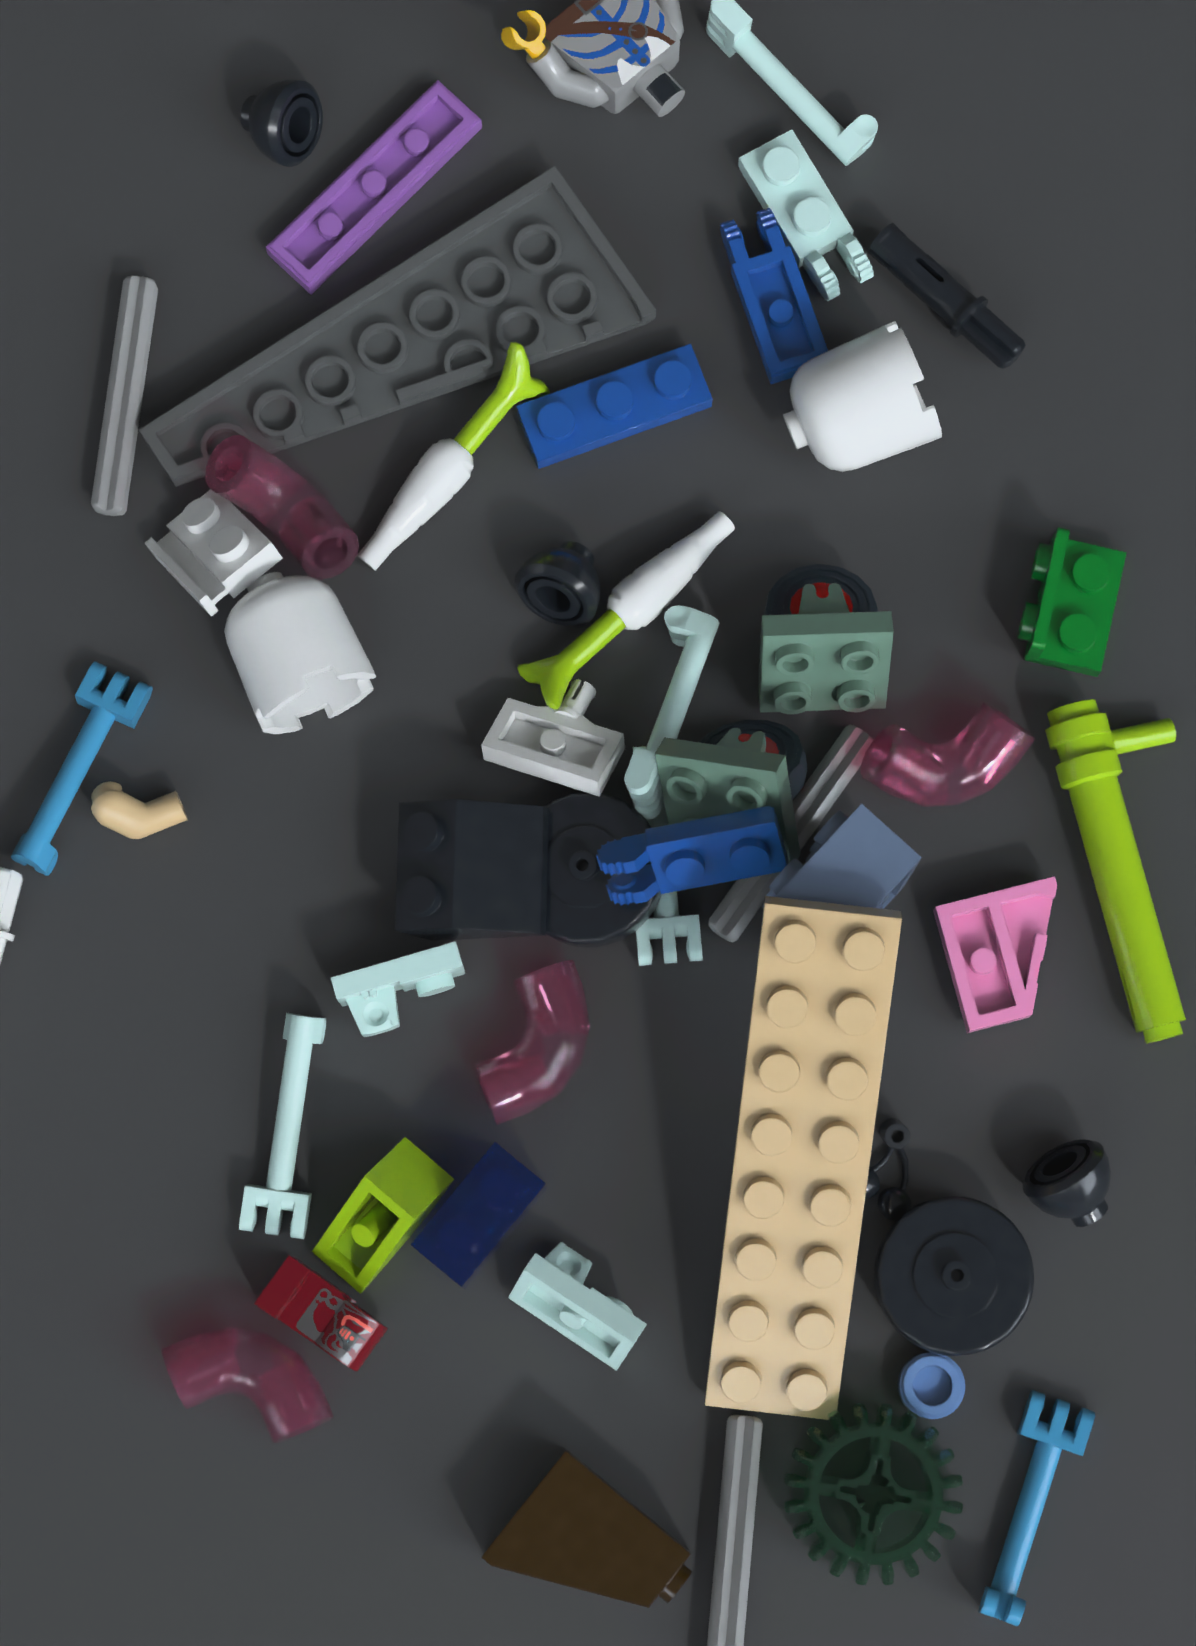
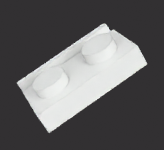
(214, 550)

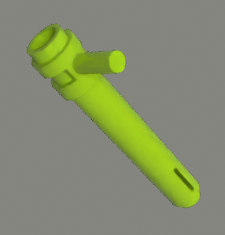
(1090, 775)

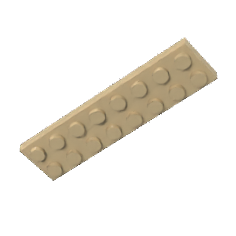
(802, 1156)

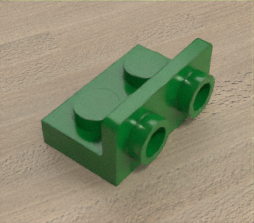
(1073, 604)

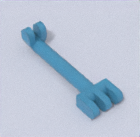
(105, 708)
(1051, 1438)

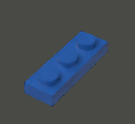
(614, 406)

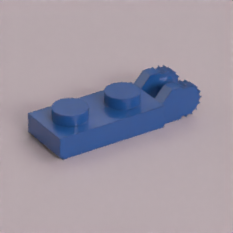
(774, 299)
(693, 855)

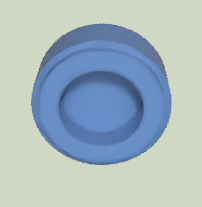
(931, 1385)

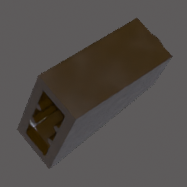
(590, 1539)

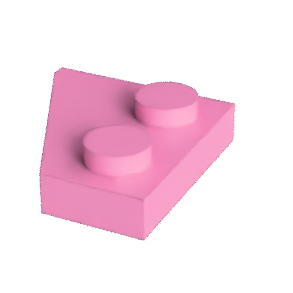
(996, 951)

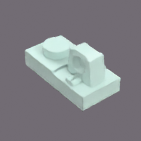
(373, 989)
(556, 1295)

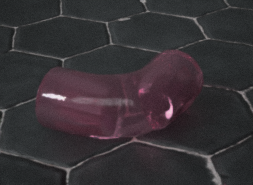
(283, 504)
(949, 770)
(550, 1046)
(249, 1366)

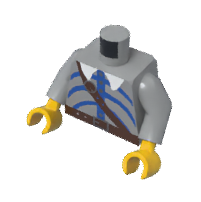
(606, 52)

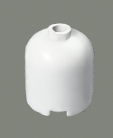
(861, 402)
(296, 651)

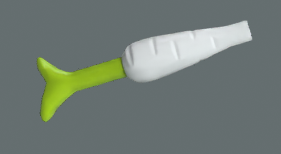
(450, 461)
(630, 606)

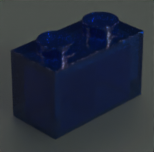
(479, 1215)

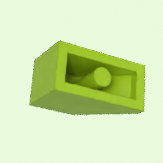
(382, 1214)

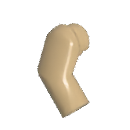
(133, 817)

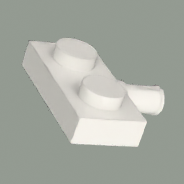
(555, 743)

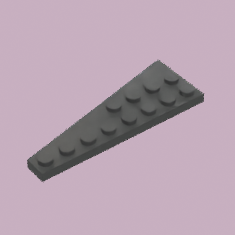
(432, 325)

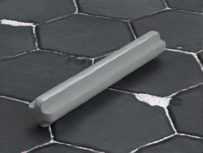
(124, 396)
(809, 809)
(735, 1531)

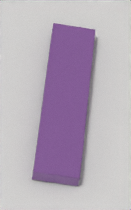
(374, 187)

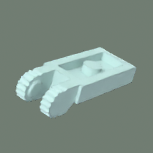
(804, 211)

